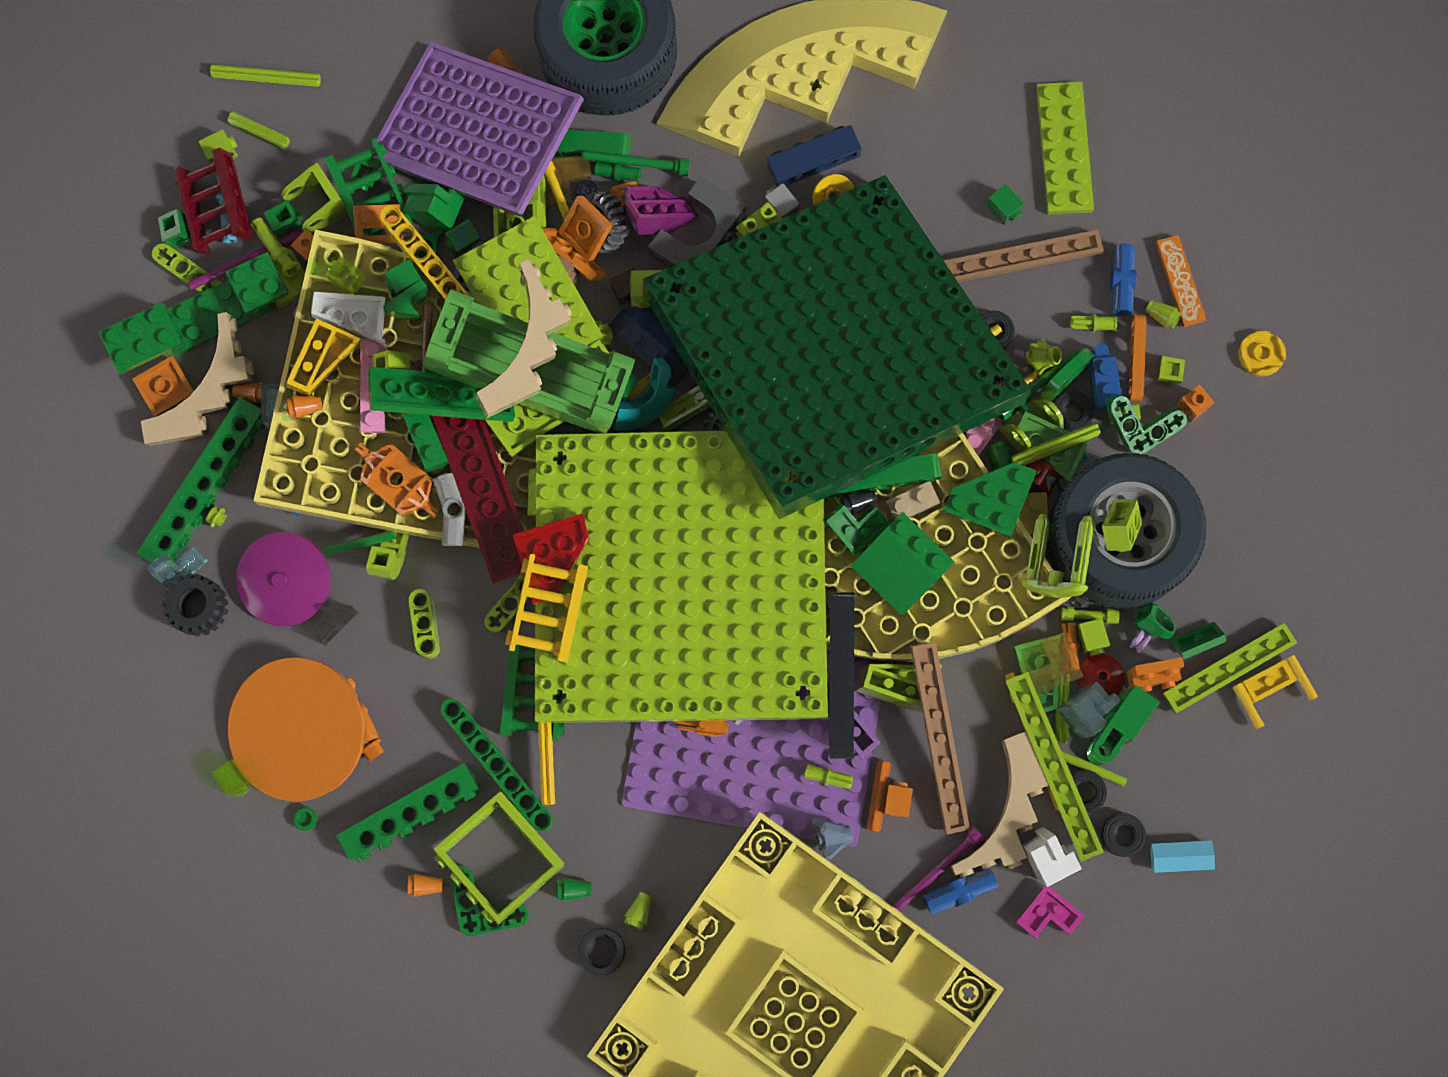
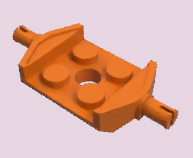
(411, 493)

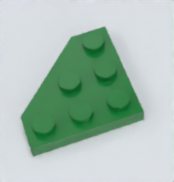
(992, 499)

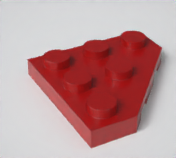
(555, 546)

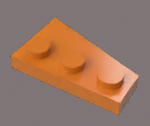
(562, 247)

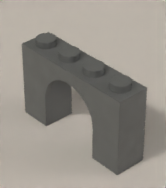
(715, 202)

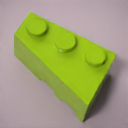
(891, 684)

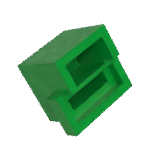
(432, 205)

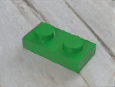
(1198, 640)

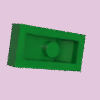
(402, 305)

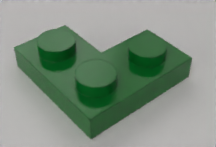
(856, 533)

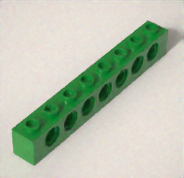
(203, 470)

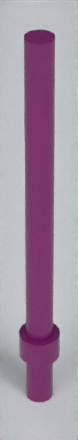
(221, 271)

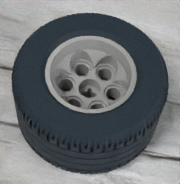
(1168, 510)

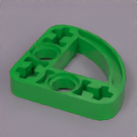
(1067, 375)

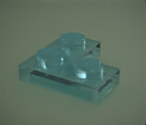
(168, 570)

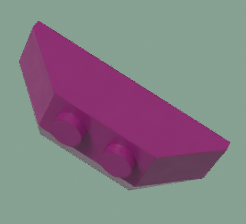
(656, 209)

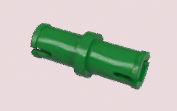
(618, 171)

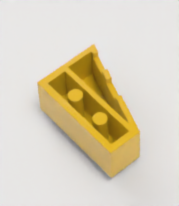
(320, 356)

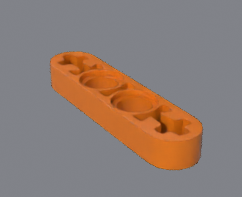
(1137, 358)

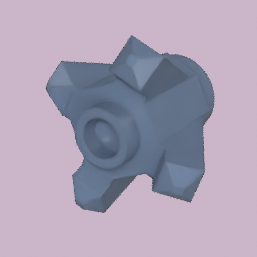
(831, 837)

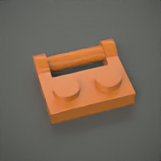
(369, 218)

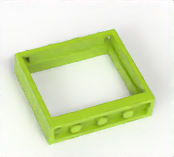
(525, 828)

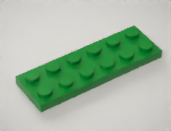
(426, 395)

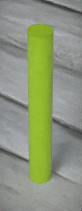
(1085, 765)

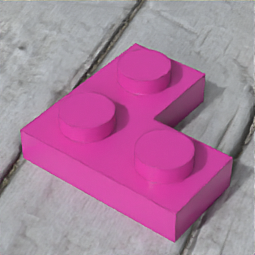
(1049, 906)

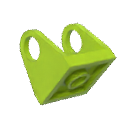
(310, 181)
(1039, 408)

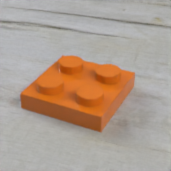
(585, 228)
(163, 386)

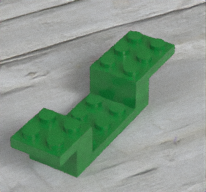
(195, 320)

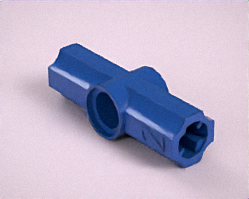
(1123, 279)
(960, 891)

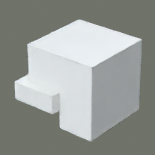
(1049, 858)

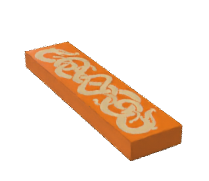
(1180, 280)

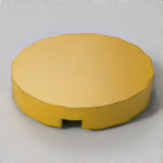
(1261, 353)

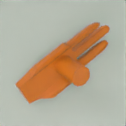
(705, 728)

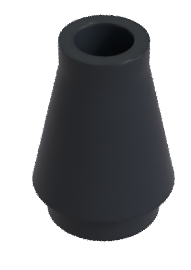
(858, 501)

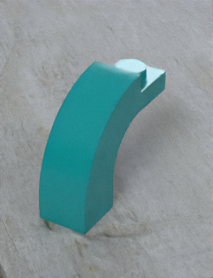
(650, 403)

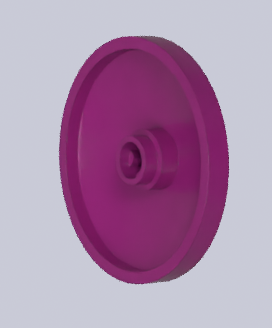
(283, 579)

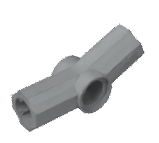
(452, 525)

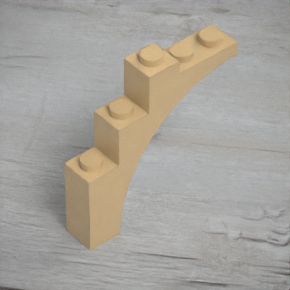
(544, 318)
(226, 369)
(1003, 843)

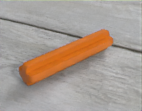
(878, 796)

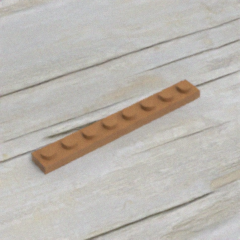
(1026, 256)
(940, 737)

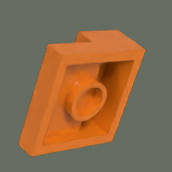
(1155, 674)

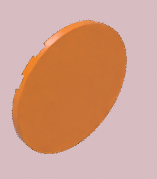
(296, 729)

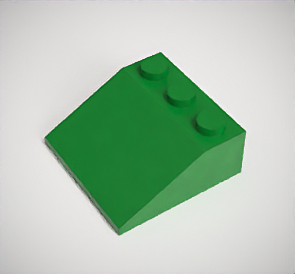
(902, 564)

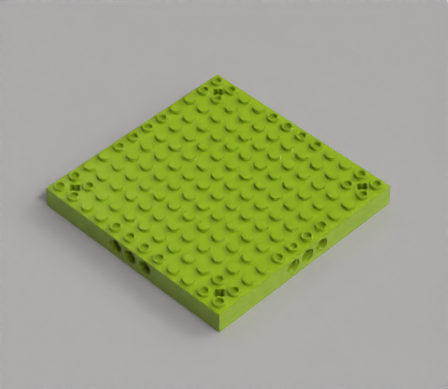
(689, 586)

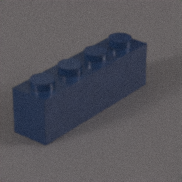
(814, 156)

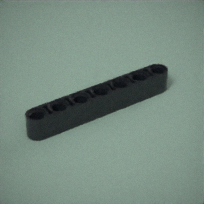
(841, 676)

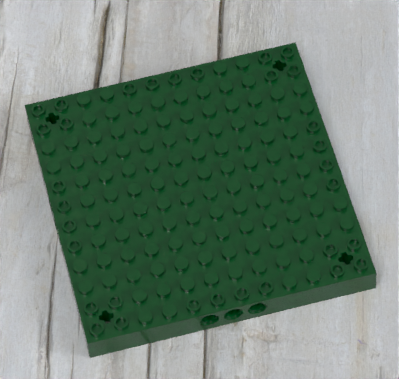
(834, 344)

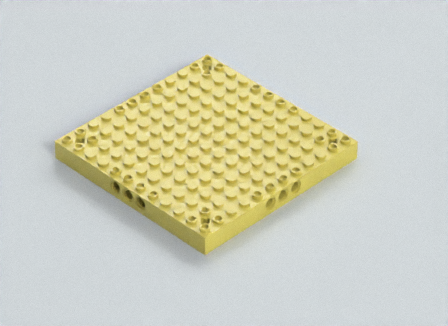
(795, 977)

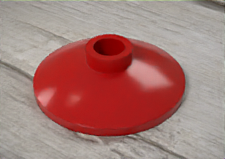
(1102, 663)

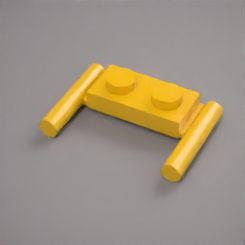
(1270, 681)

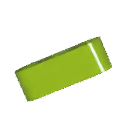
(424, 612)

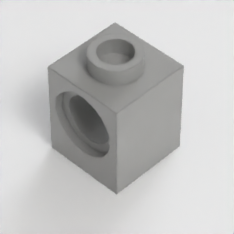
(782, 201)

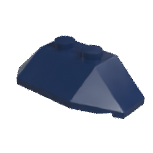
(647, 338)

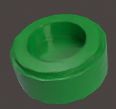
(305, 819)

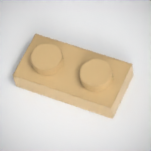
(914, 501)

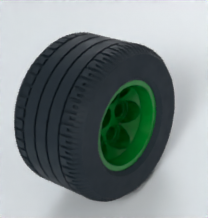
(604, 77)

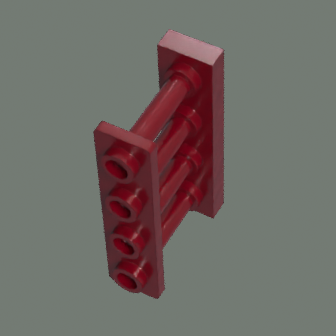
(232, 204)

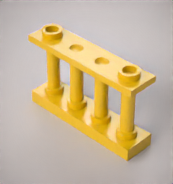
(565, 624)

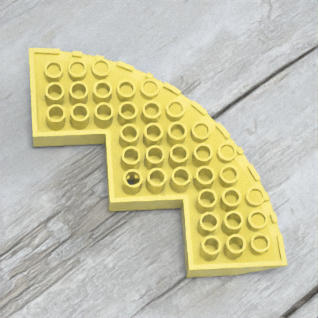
(794, 54)

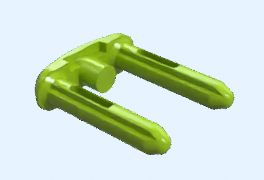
(1055, 586)

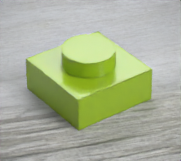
(1171, 370)

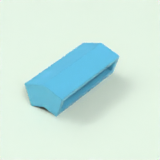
(1182, 856)

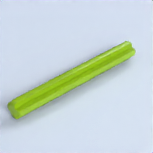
(265, 75)

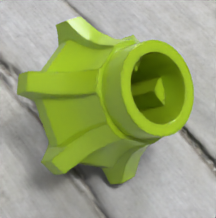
(1043, 356)

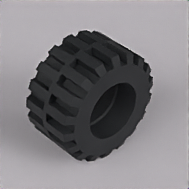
(178, 597)

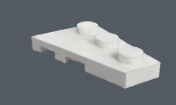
(353, 313)

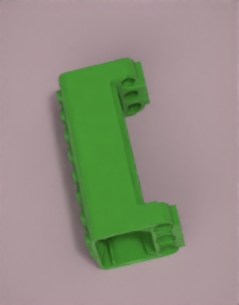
(481, 343)

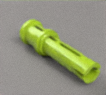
(279, 254)

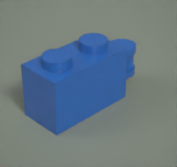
(1103, 377)

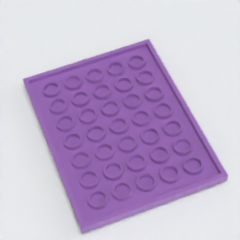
(477, 128)

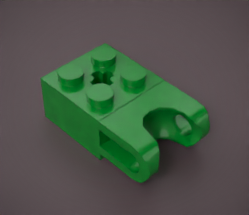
(1123, 724)

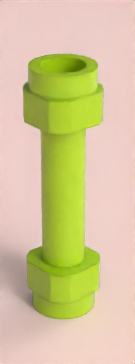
(1068, 614)

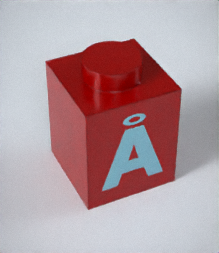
(1044, 478)

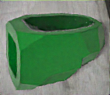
(1155, 621)

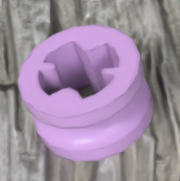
(1140, 641)

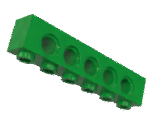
(352, 837)

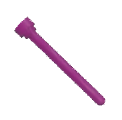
(972, 839)

